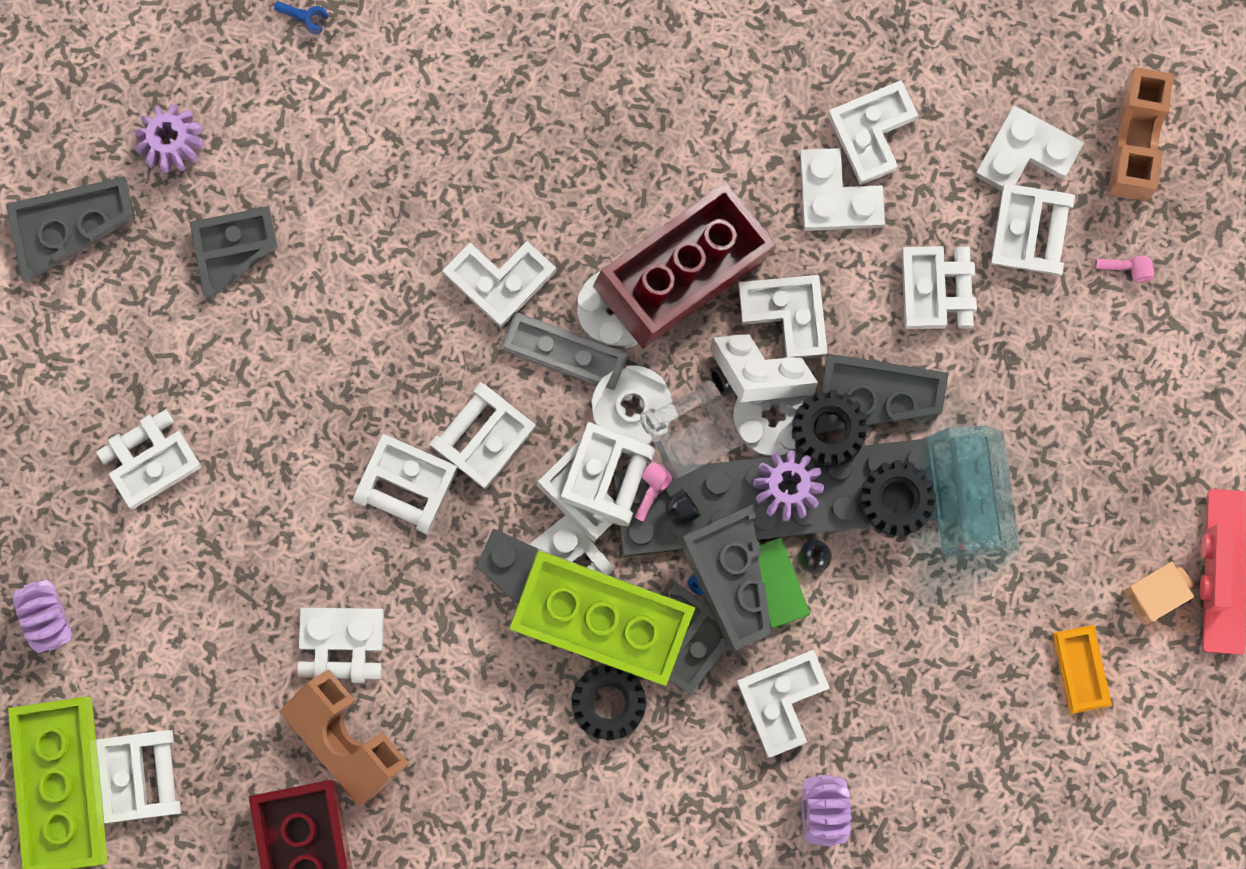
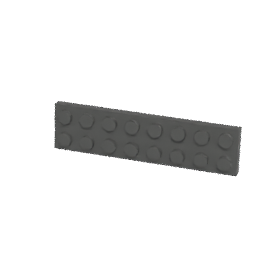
(728, 488)

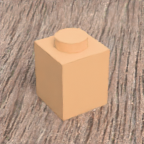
(1159, 592)

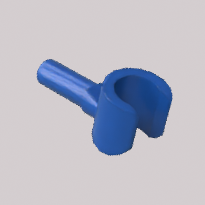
(303, 15)

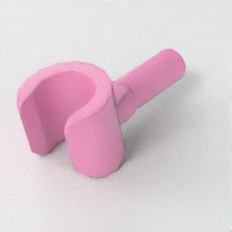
(1140, 267)
(659, 480)

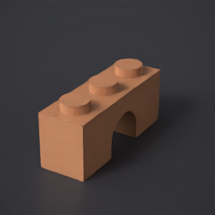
(1140, 122)
(318, 718)

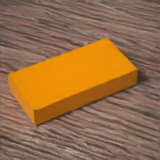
(1081, 669)

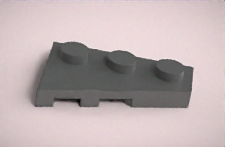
(730, 576)

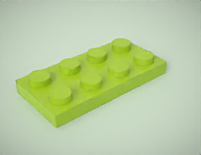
(601, 617)
(58, 785)

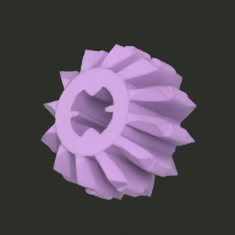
(158, 127)
(773, 481)
(42, 616)
(826, 810)

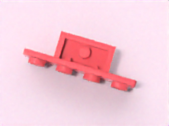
(1225, 573)

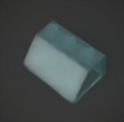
(973, 491)

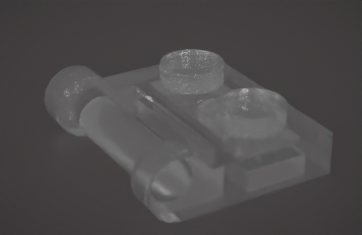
(697, 442)

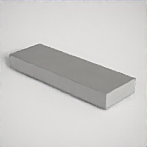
(563, 351)

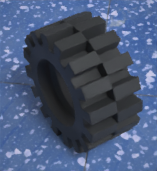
(837, 405)
(908, 476)
(601, 727)

